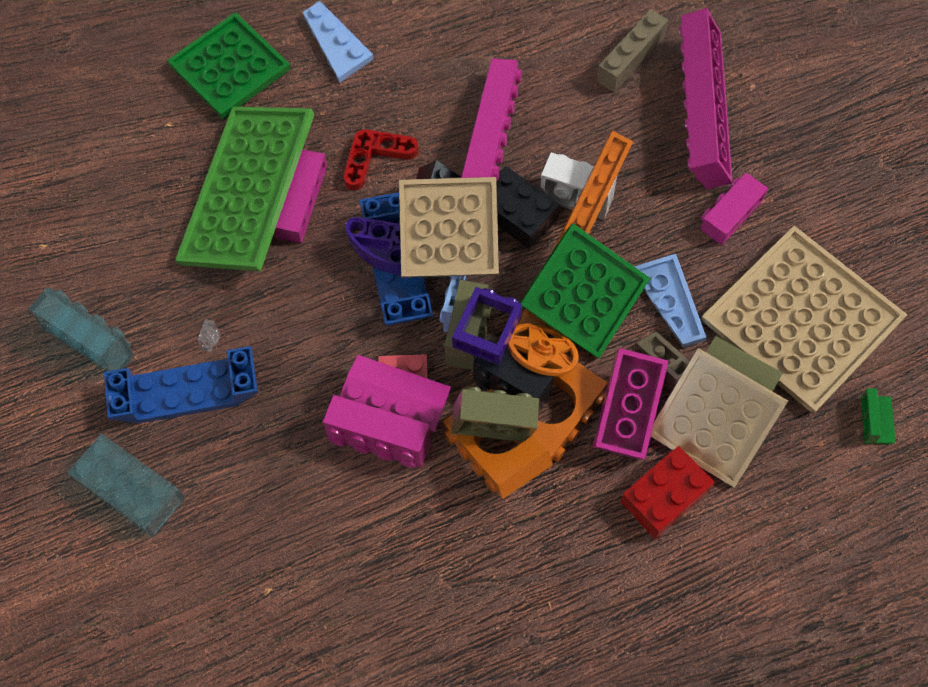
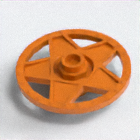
(543, 350)

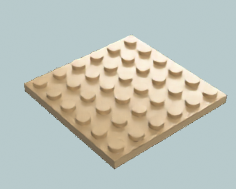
(804, 317)

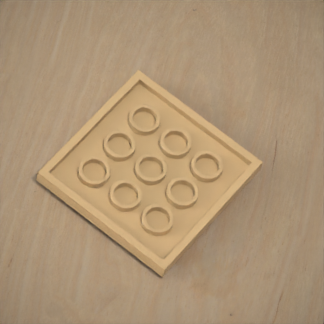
(448, 227)
(717, 417)

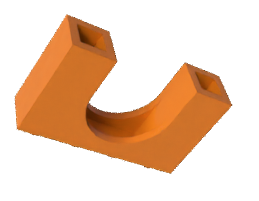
(585, 391)
(502, 471)

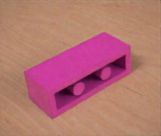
(733, 208)

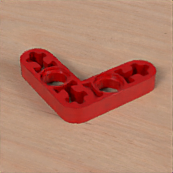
(372, 147)

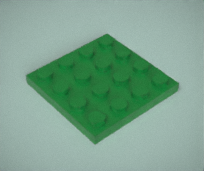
(229, 65)
(584, 291)

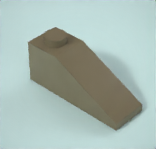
(658, 347)

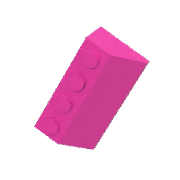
(395, 391)

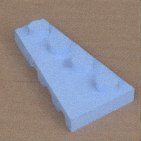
(338, 44)
(673, 299)

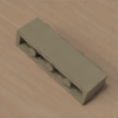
(632, 50)

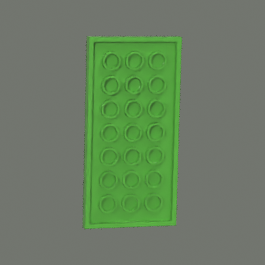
(245, 188)

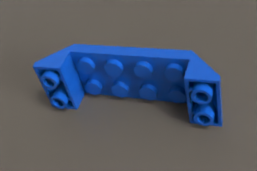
(399, 297)
(181, 389)

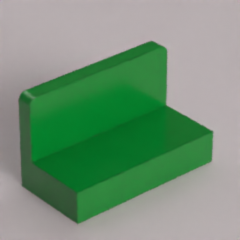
(877, 418)

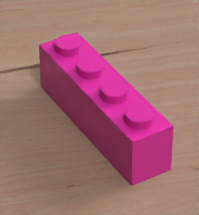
(301, 196)

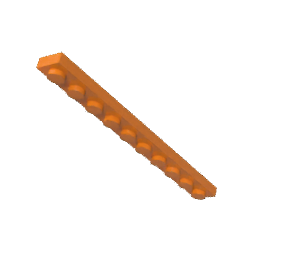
(591, 197)

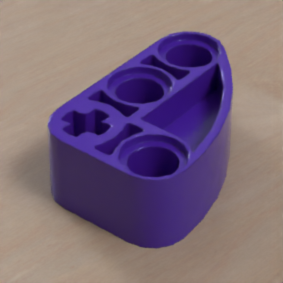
(375, 250)

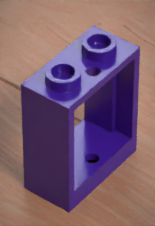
(478, 346)

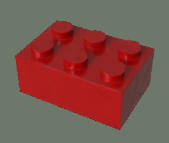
(667, 492)

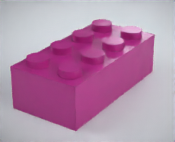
(630, 404)
(377, 432)

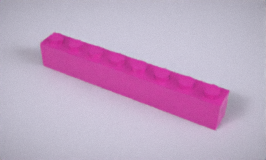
(493, 120)

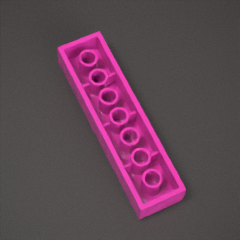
(705, 100)

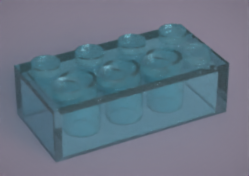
(81, 330)
(126, 485)

